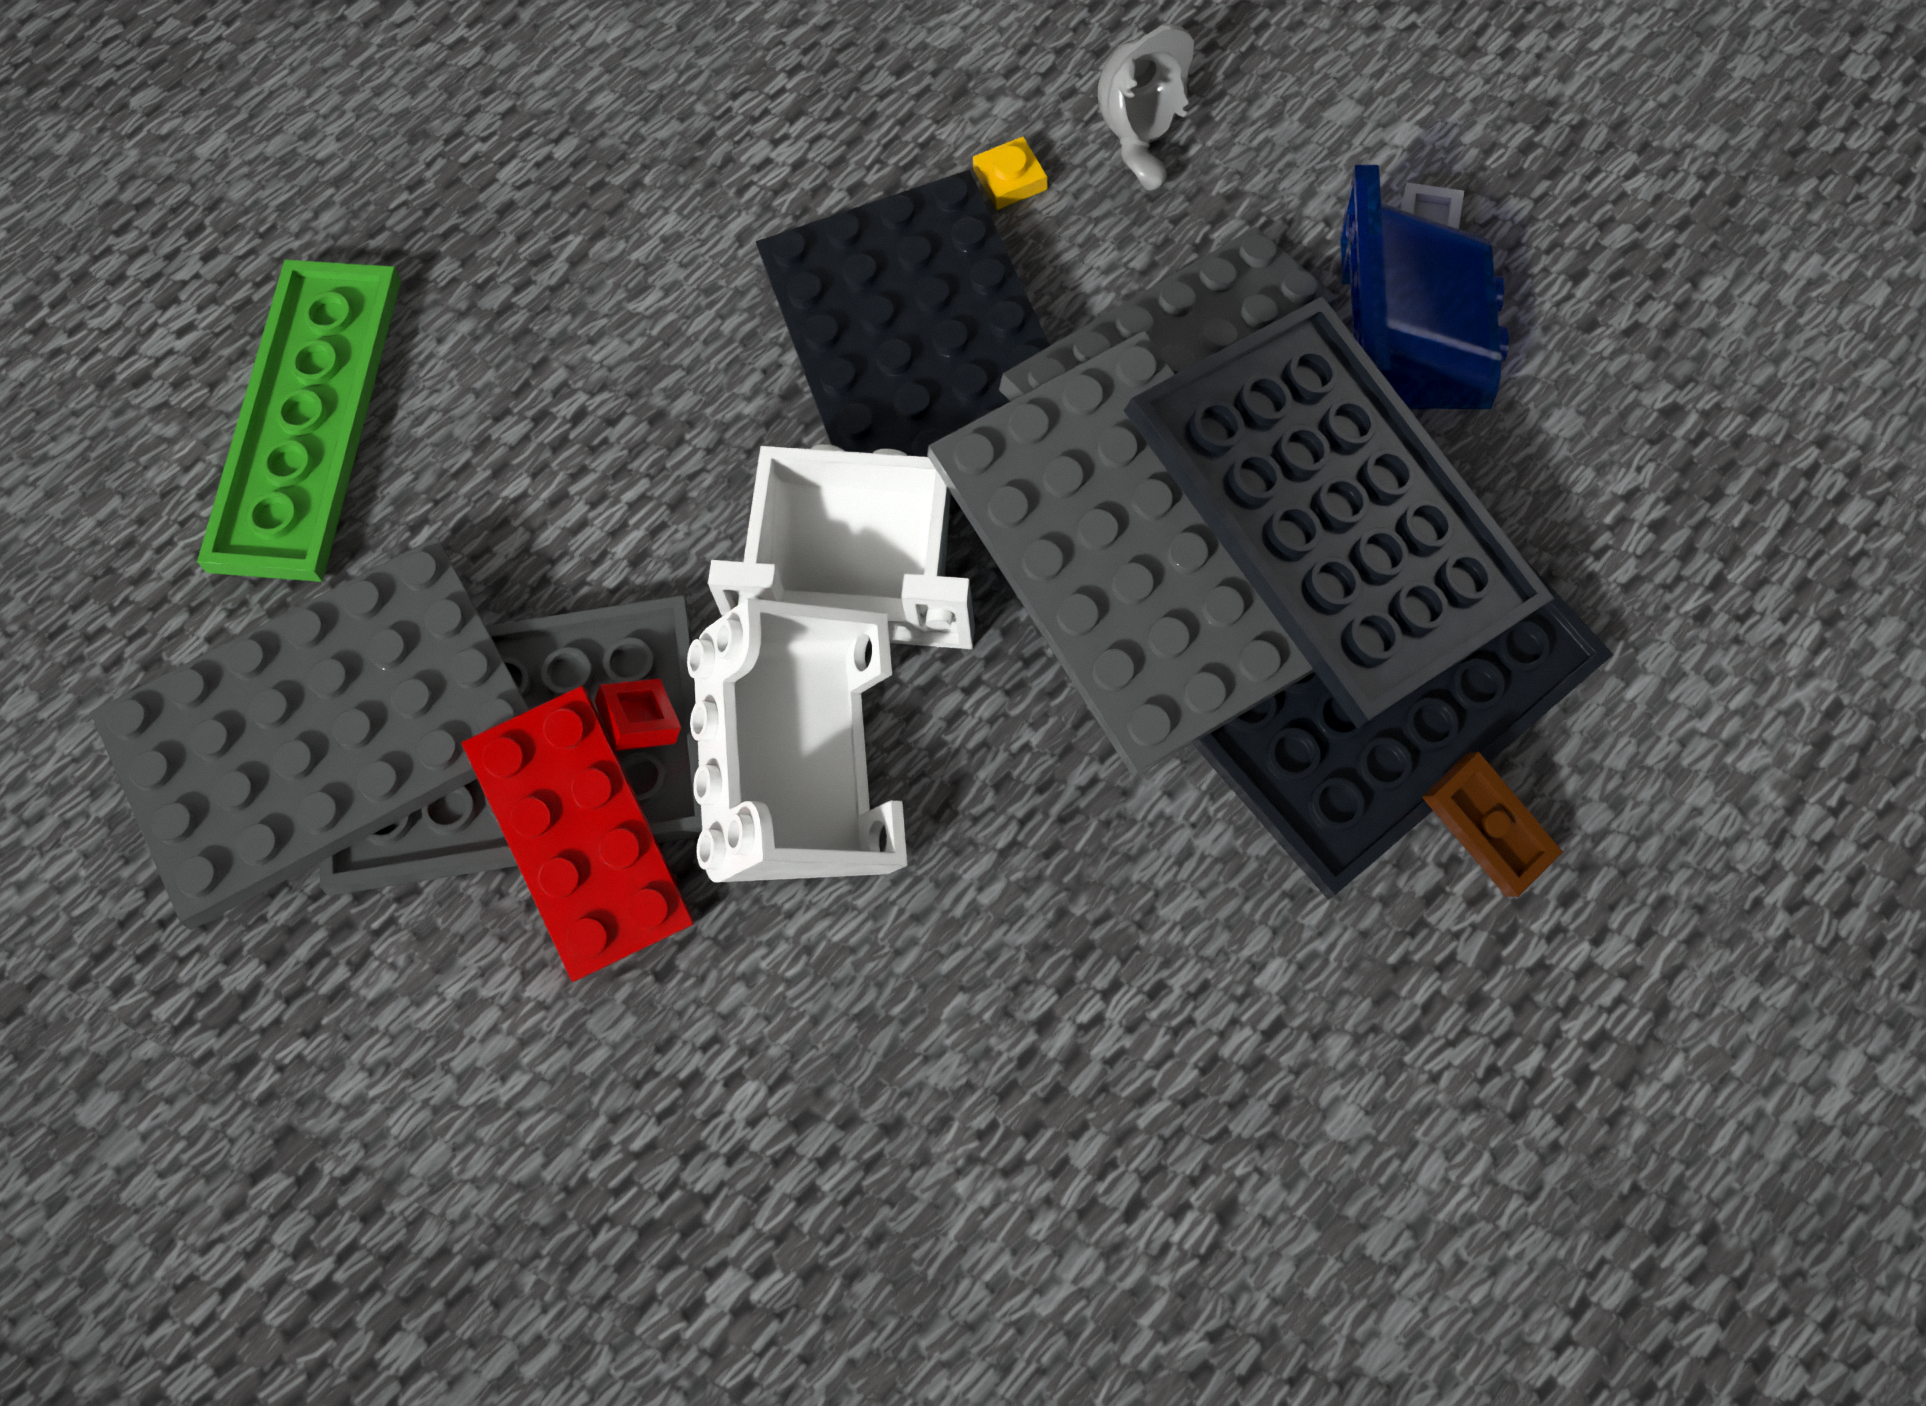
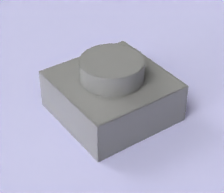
(1433, 203)

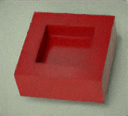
(637, 714)

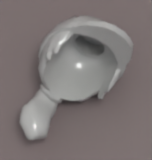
(1143, 92)

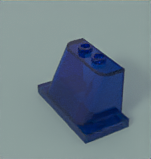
(1422, 301)

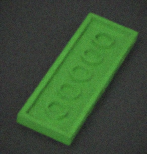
(300, 422)

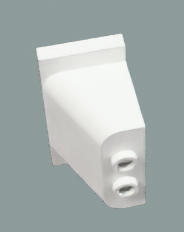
(853, 538)

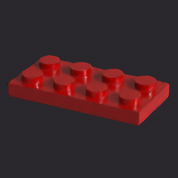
(578, 833)

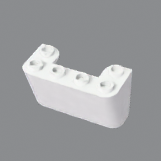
(787, 744)

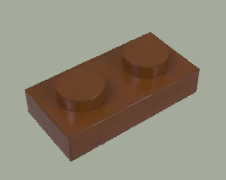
(1492, 824)

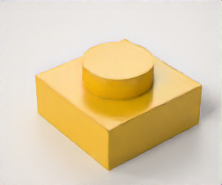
(1010, 173)

